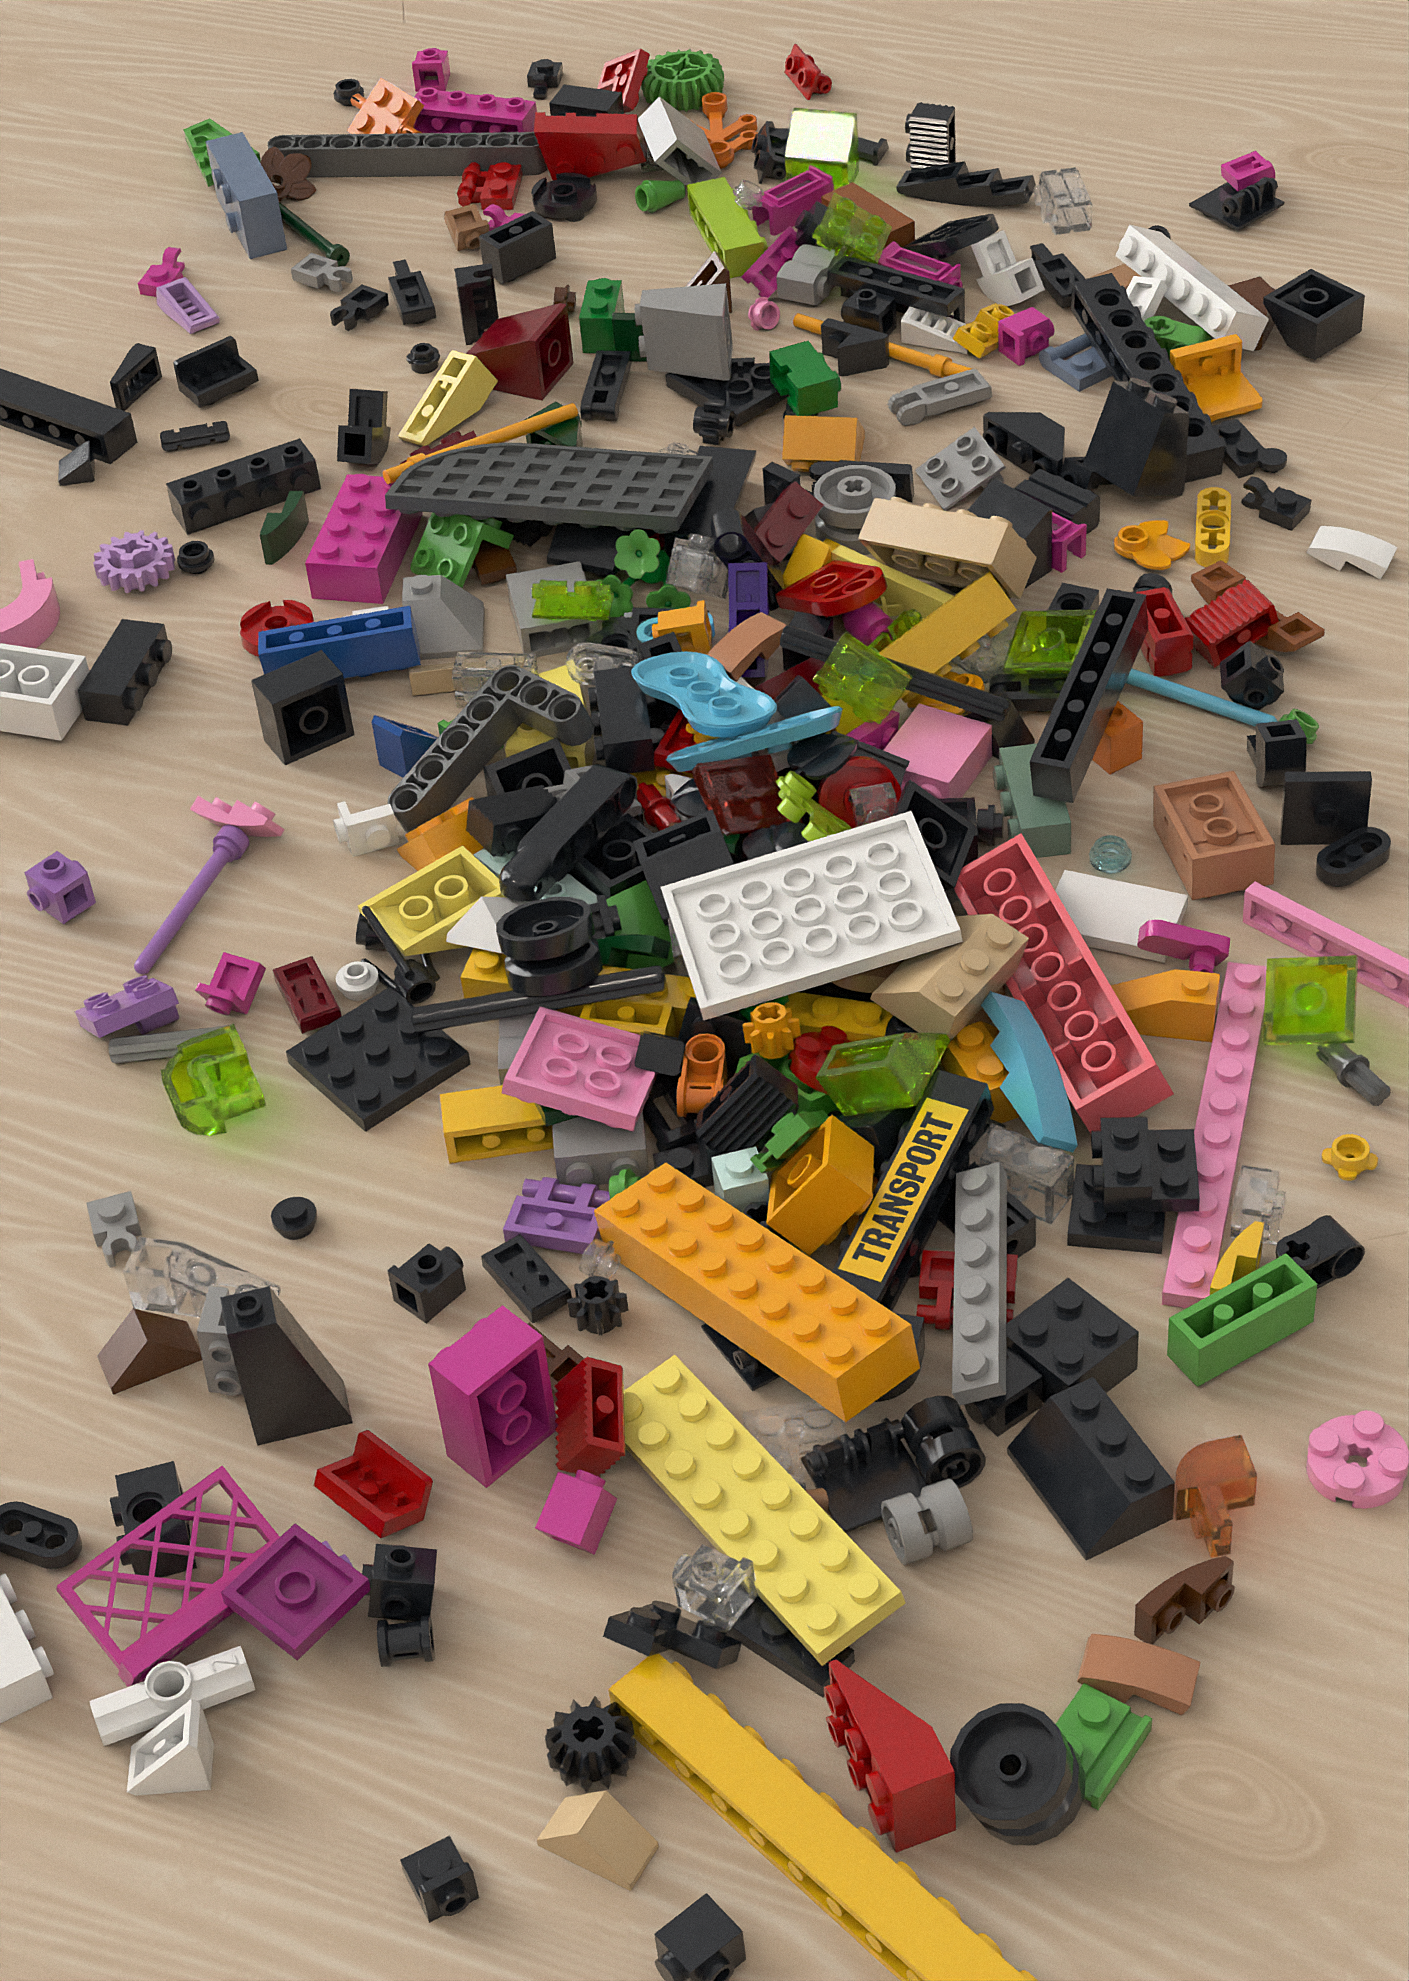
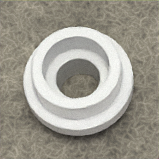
(357, 980)

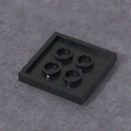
(376, 1060)

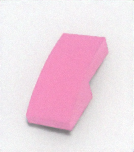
(252, 821)

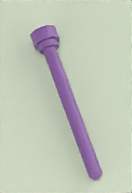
(228, 846)

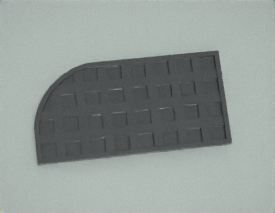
(555, 485)

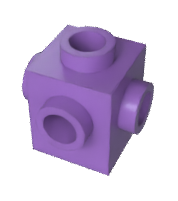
(59, 887)

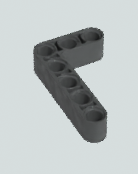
(479, 732)

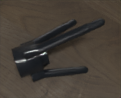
(412, 978)

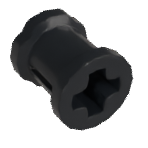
(405, 1641)

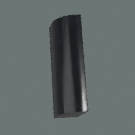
(720, 491)

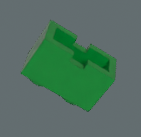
(595, 319)
(805, 377)

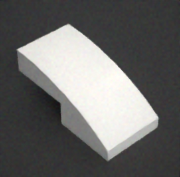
(1364, 551)

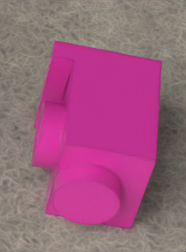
(431, 63)
(1024, 335)

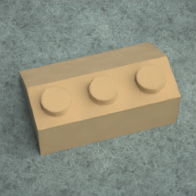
(948, 985)

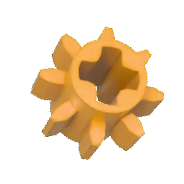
(771, 1030)

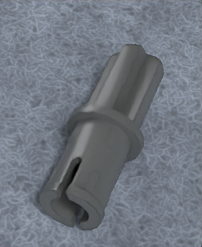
(1354, 1071)

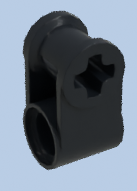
(1323, 1250)

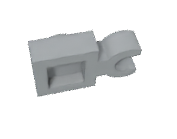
(319, 270)
(114, 1224)

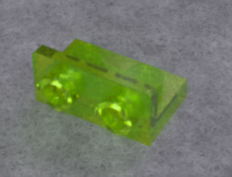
(862, 679)

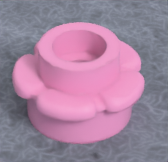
(763, 314)

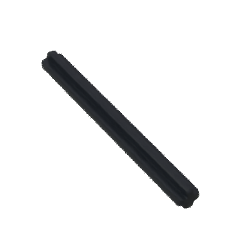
(922, 683)
(513, 1004)

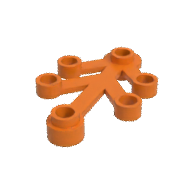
(715, 107)

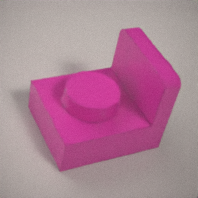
(1247, 170)

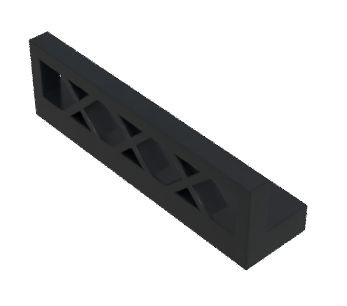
(907, 288)

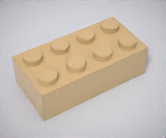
(946, 545)

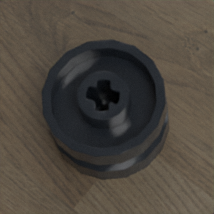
(549, 946)
(1018, 1774)

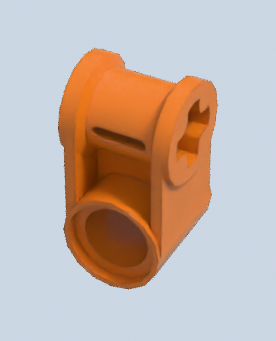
(702, 1073)

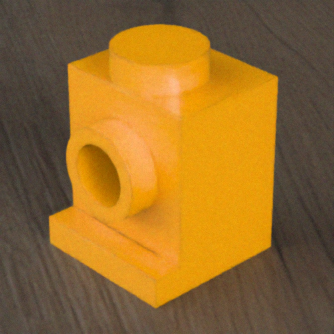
(689, 625)

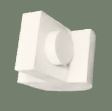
(1003, 277)

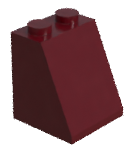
(527, 351)

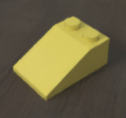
(432, 901)

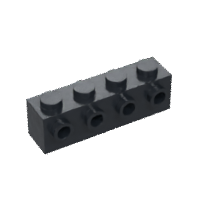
(242, 486)

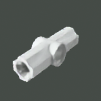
(149, 1702)

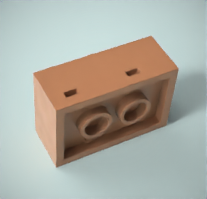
(1213, 835)

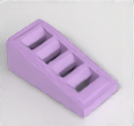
(183, 291)

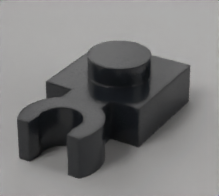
(359, 304)

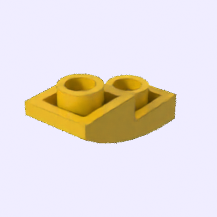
(982, 334)

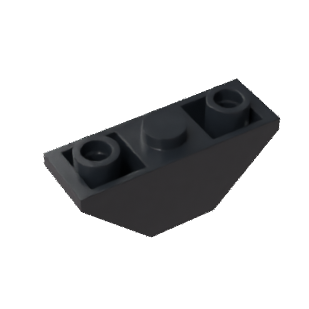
(1026, 440)

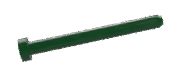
(335, 252)

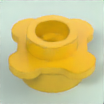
(1349, 1156)

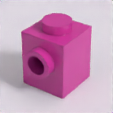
(577, 1511)

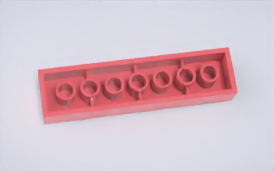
(1084, 1023)

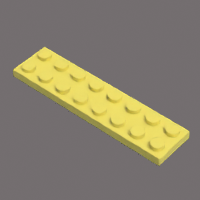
(755, 1511)

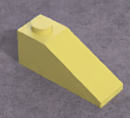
(451, 398)

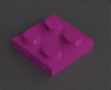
(296, 1591)

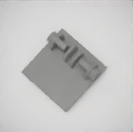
(961, 469)

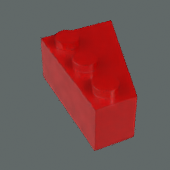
(589, 143)

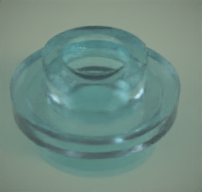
(1110, 854)

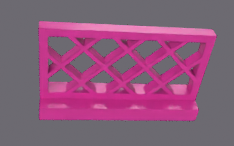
(194, 1617)

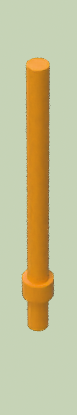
(937, 364)
(498, 436)

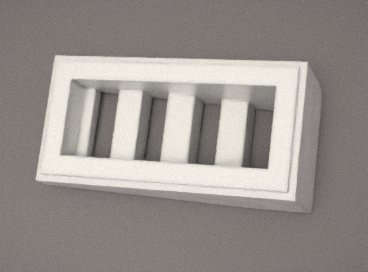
(930, 330)

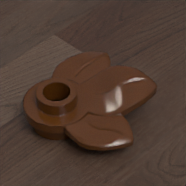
(289, 173)

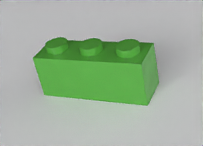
(1241, 1319)

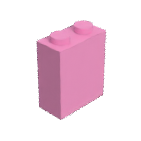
(942, 750)

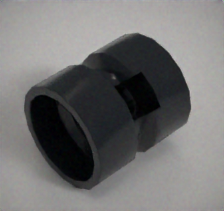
(942, 1441)

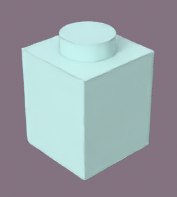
(738, 1179)

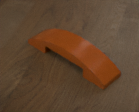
(1284, 636)

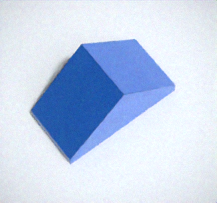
(399, 744)

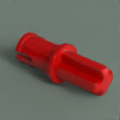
(656, 808)

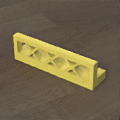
(902, 590)

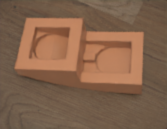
(745, 642)
(1139, 1668)

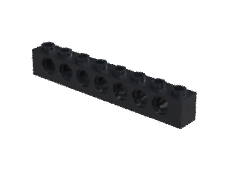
(1132, 352)

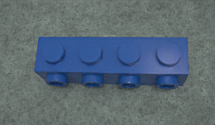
(353, 643)

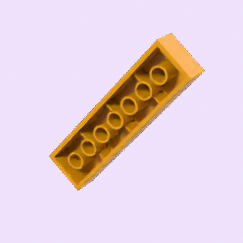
(759, 1291)

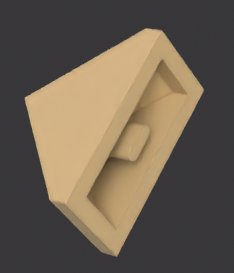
(600, 1837)

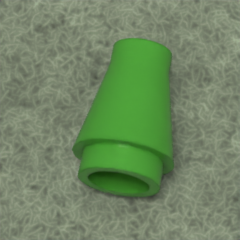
(657, 194)

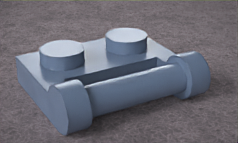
(1080, 370)

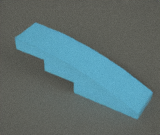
(1033, 1077)

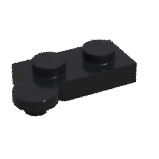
(1246, 452)

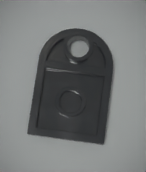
(953, 236)

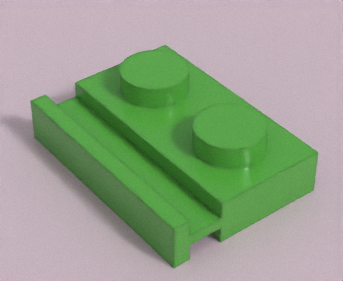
(789, 1135)
(1104, 1737)

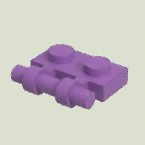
(556, 1215)

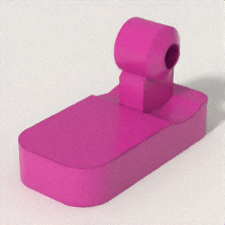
(1184, 943)

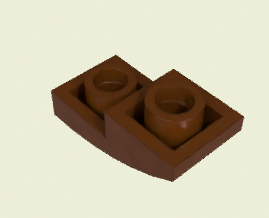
(1188, 1593)

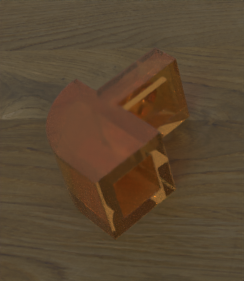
(1211, 1482)

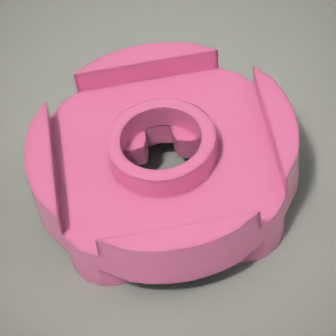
(1361, 1436)

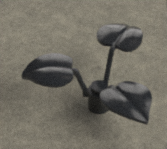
(813, 757)

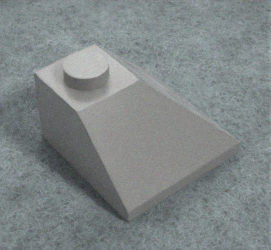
(444, 616)

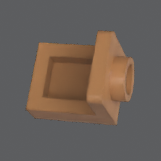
(465, 226)

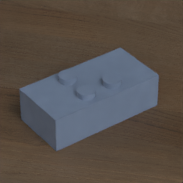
(246, 195)

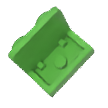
(452, 544)

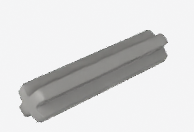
(151, 1045)

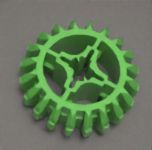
(682, 78)

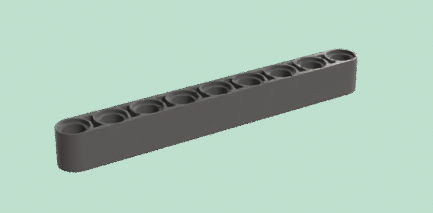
(412, 153)

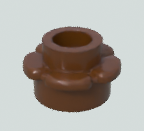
(564, 296)

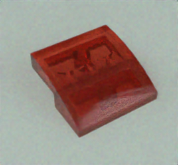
(741, 793)

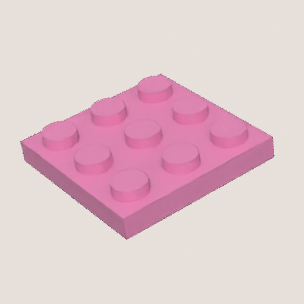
(580, 1070)

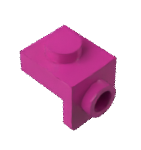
(232, 985)

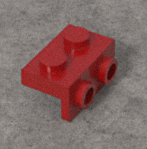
(377, 1486)

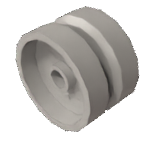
(847, 501)

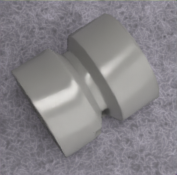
(942, 1514)

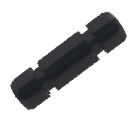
(194, 436)

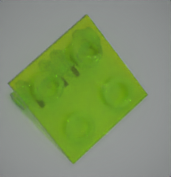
(852, 228)

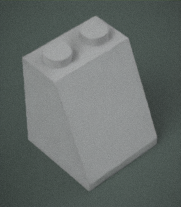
(686, 331)

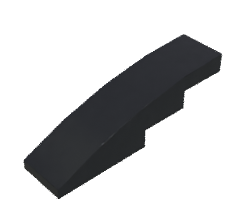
(957, 186)

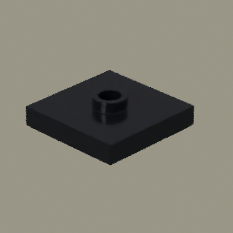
(1323, 806)

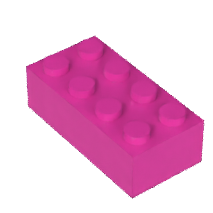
(359, 544)

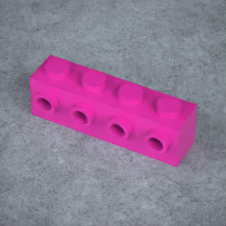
(472, 113)

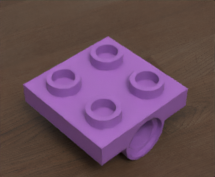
(143, 1002)

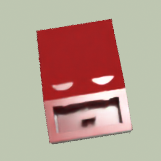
(892, 1759)

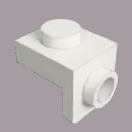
(367, 829)

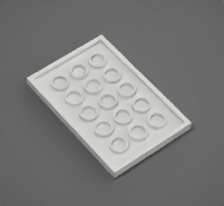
(810, 915)

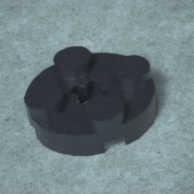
(565, 197)

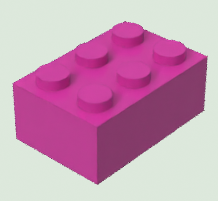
(493, 1395)

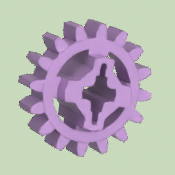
(134, 561)

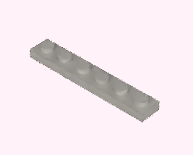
(980, 1284)

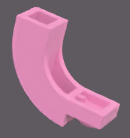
(33, 613)

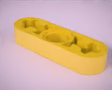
(1205, 517)

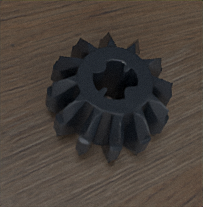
(590, 1744)

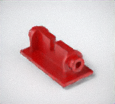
(806, 74)

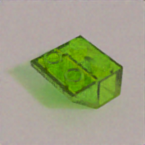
(824, 141)
(881, 1071)

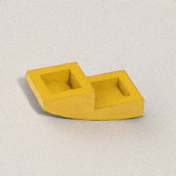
(1240, 1258)

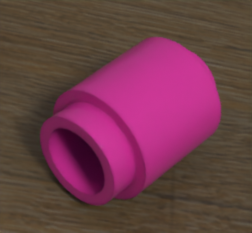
(867, 623)

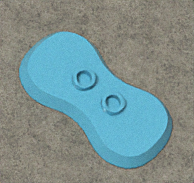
(704, 693)
(774, 737)

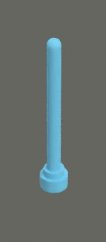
(1198, 698)

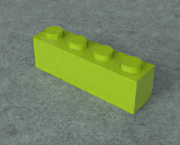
(725, 225)

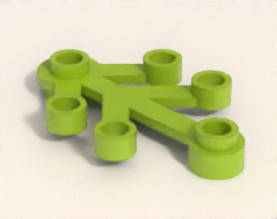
(797, 800)

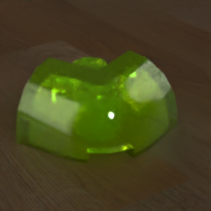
(211, 1081)

